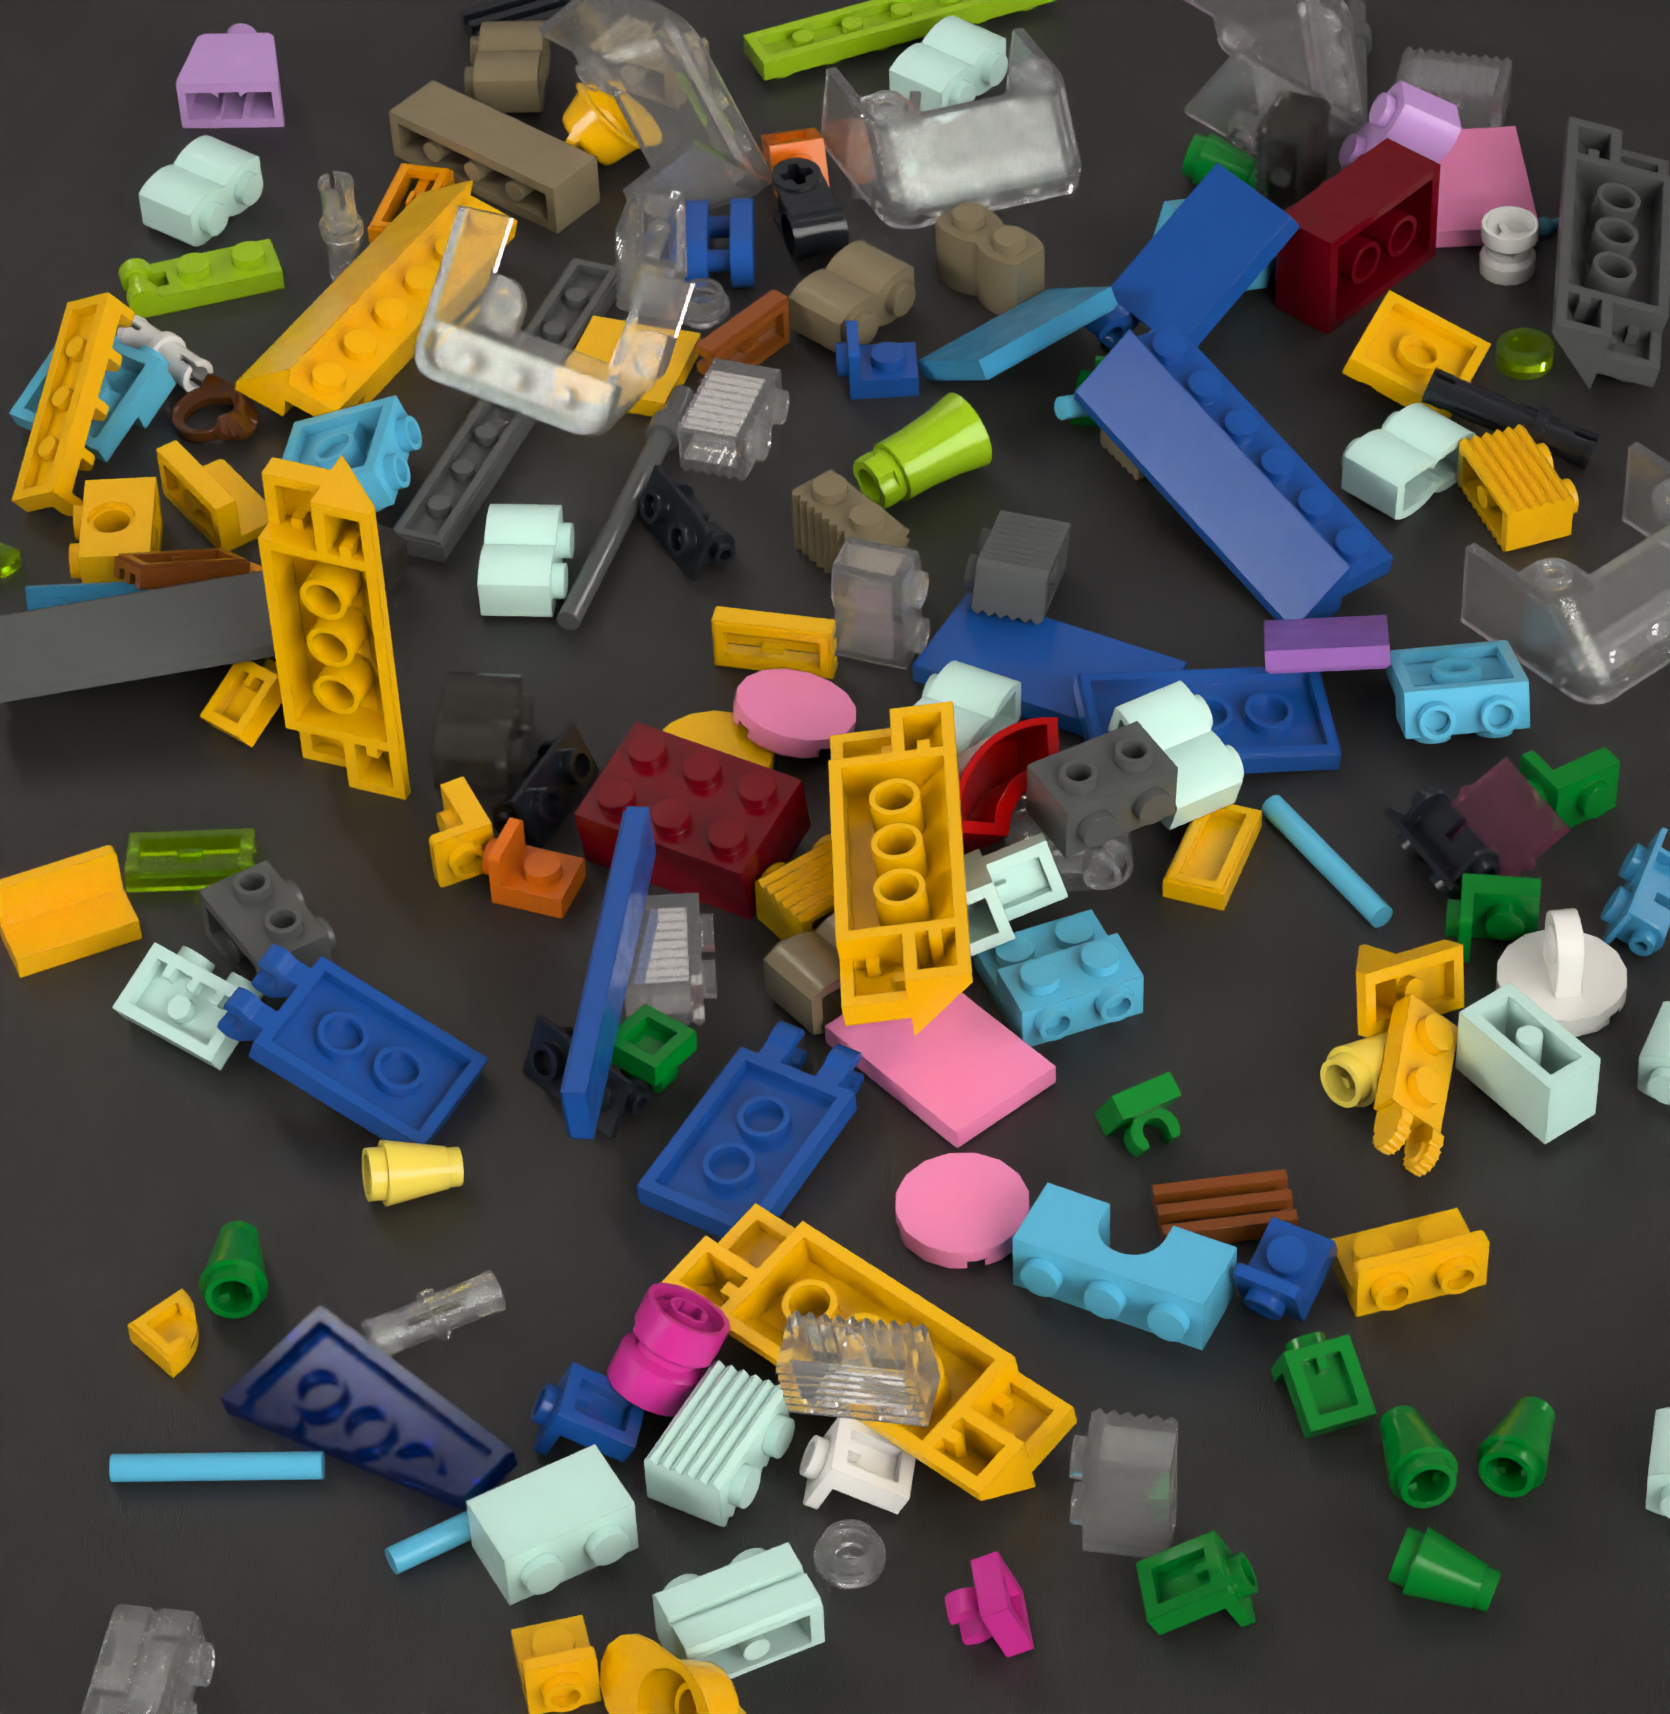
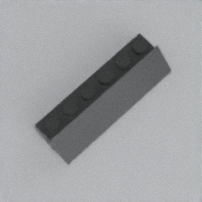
(1611, 256)
(134, 636)

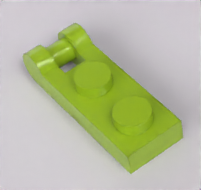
(201, 278)

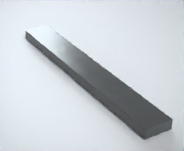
(493, 432)

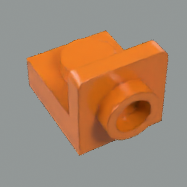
(799, 143)
(529, 875)

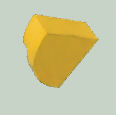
(168, 1333)

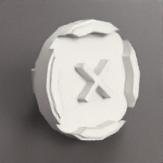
(1566, 973)

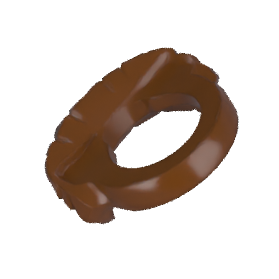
(234, 425)

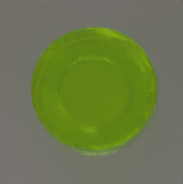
(1524, 353)

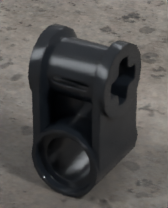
(807, 210)

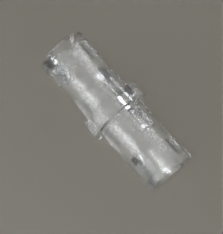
(341, 224)
(476, 1299)

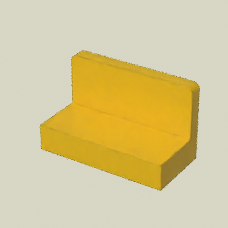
(212, 497)
(66, 911)

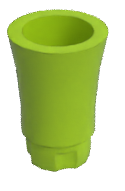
(925, 453)

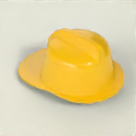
(598, 126)
(648, 1679)

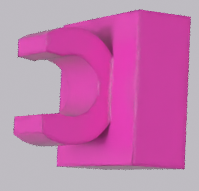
(992, 1607)

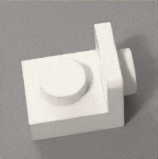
(857, 1464)

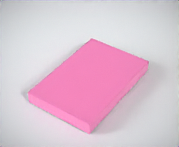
(1476, 176)
(955, 1072)

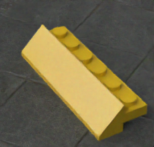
(366, 319)
(332, 623)
(899, 868)
(986, 1417)

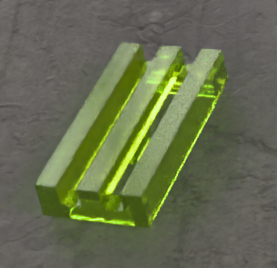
(186, 858)

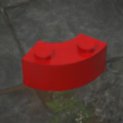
(996, 777)

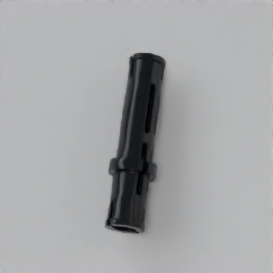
(1498, 412)

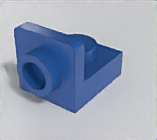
(877, 369)
(1285, 1271)
(587, 1412)

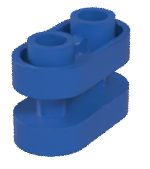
(737, 226)

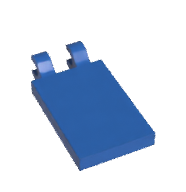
(1198, 261)
(353, 1047)
(754, 1134)

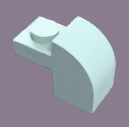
(1007, 887)

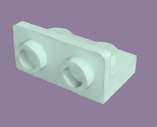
(182, 1002)

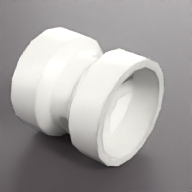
(1508, 242)

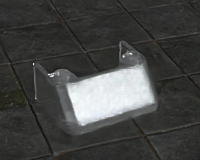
(1278, 48)
(667, 96)
(976, 151)
(477, 345)
(1579, 628)

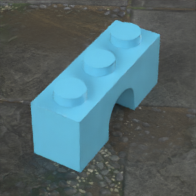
(1169, 1291)

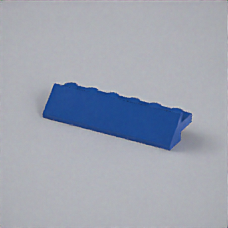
(1231, 475)

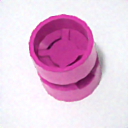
(668, 1348)

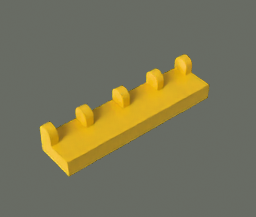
(70, 403)

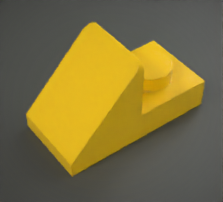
(1428, 972)

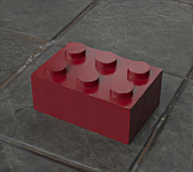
(1358, 236)
(710, 816)

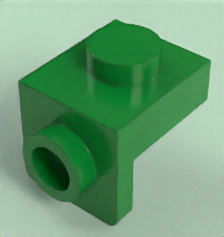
(1577, 789)

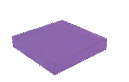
(1326, 644)

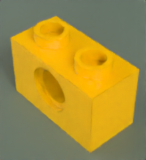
(114, 519)

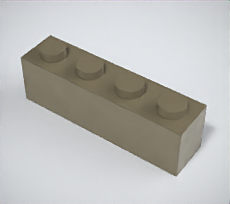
(503, 156)

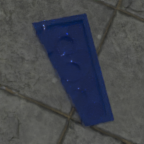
(368, 1410)

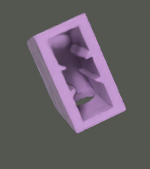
(231, 81)

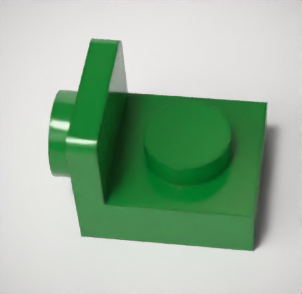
(1493, 909)
(1324, 1383)
(1195, 1583)

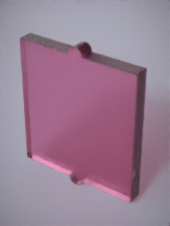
(1510, 817)

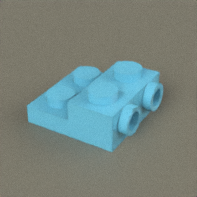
(131, 394)
(370, 437)
(1459, 691)
(1062, 978)

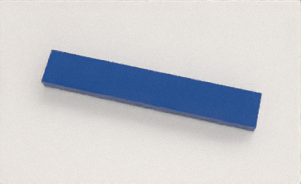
(608, 974)

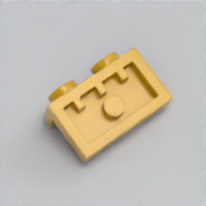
(1410, 1262)

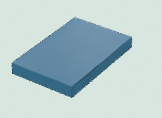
(1017, 333)

